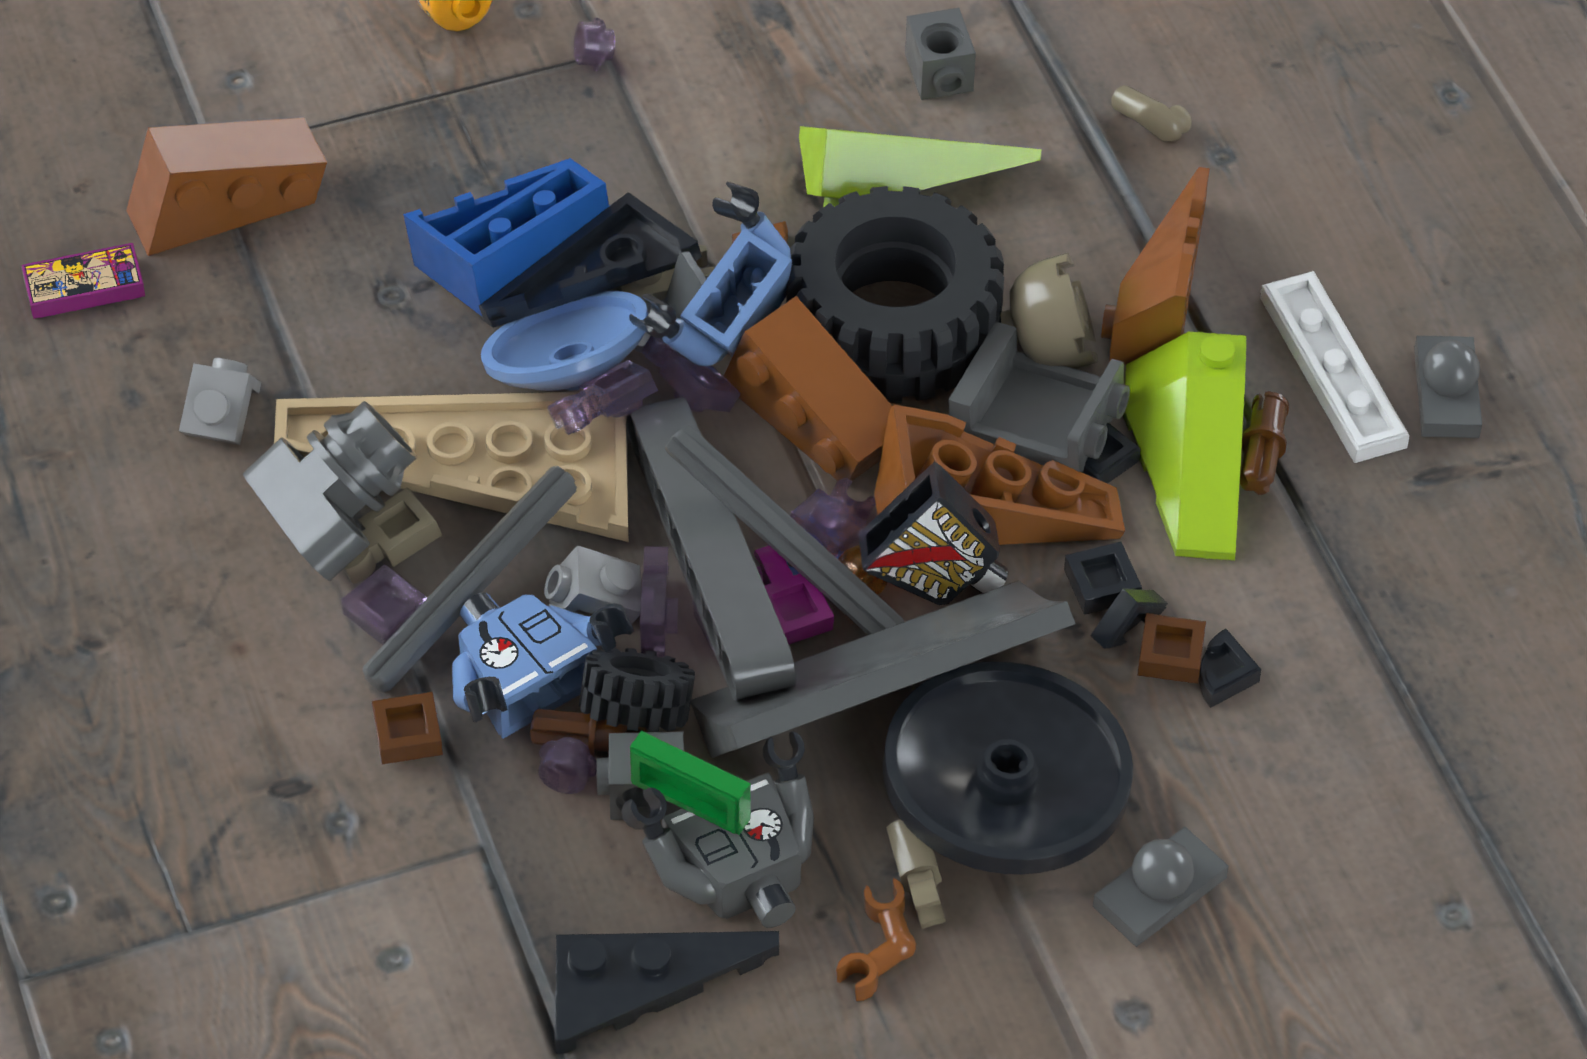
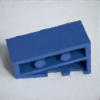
(499, 236)

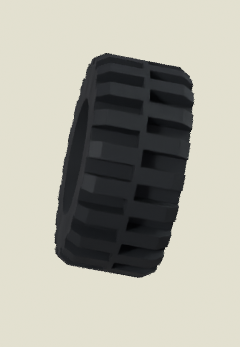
(907, 241)

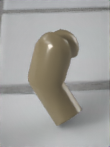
(1153, 115)

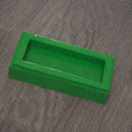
(691, 783)

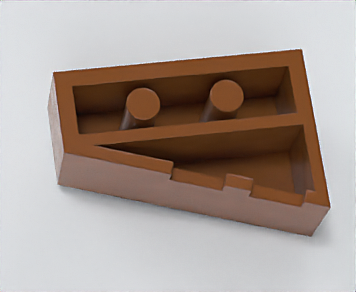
(221, 178)
(810, 391)

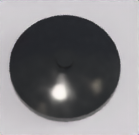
(1007, 768)

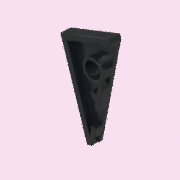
(609, 251)
(631, 974)

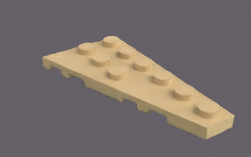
(490, 450)

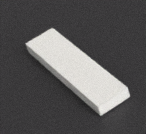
(1334, 367)

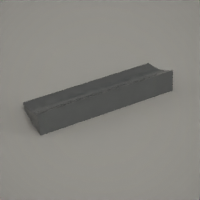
(882, 664)

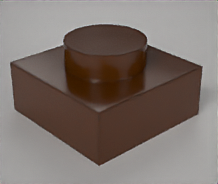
(1171, 648)
(407, 728)

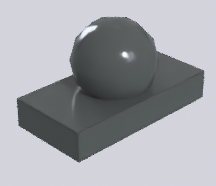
(1448, 386)
(1160, 885)

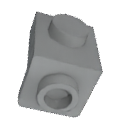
(218, 401)
(594, 580)

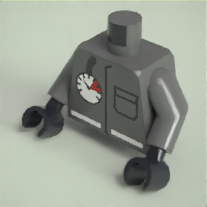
(729, 868)

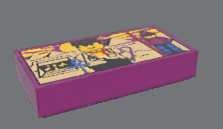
(83, 280)

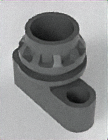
(324, 490)

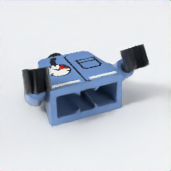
(737, 293)
(526, 656)

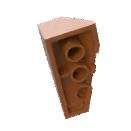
(1159, 283)
(1021, 495)

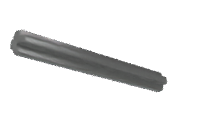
(781, 531)
(469, 578)

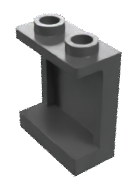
(1038, 406)

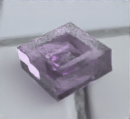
(382, 603)

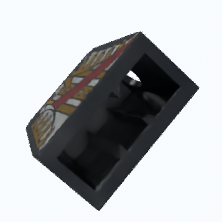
(934, 541)

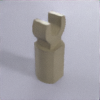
(917, 873)

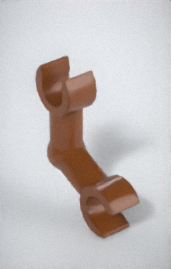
(897, 947)

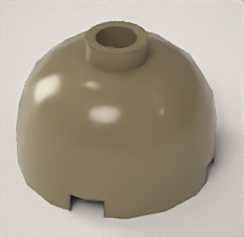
(1051, 314)

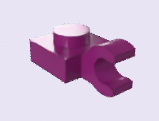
(796, 601)

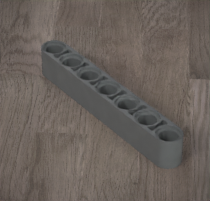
(712, 559)

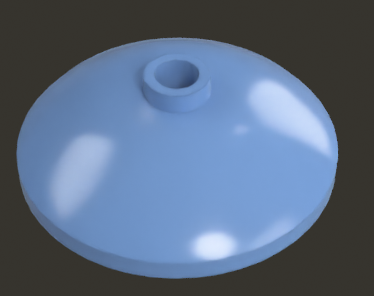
(565, 343)

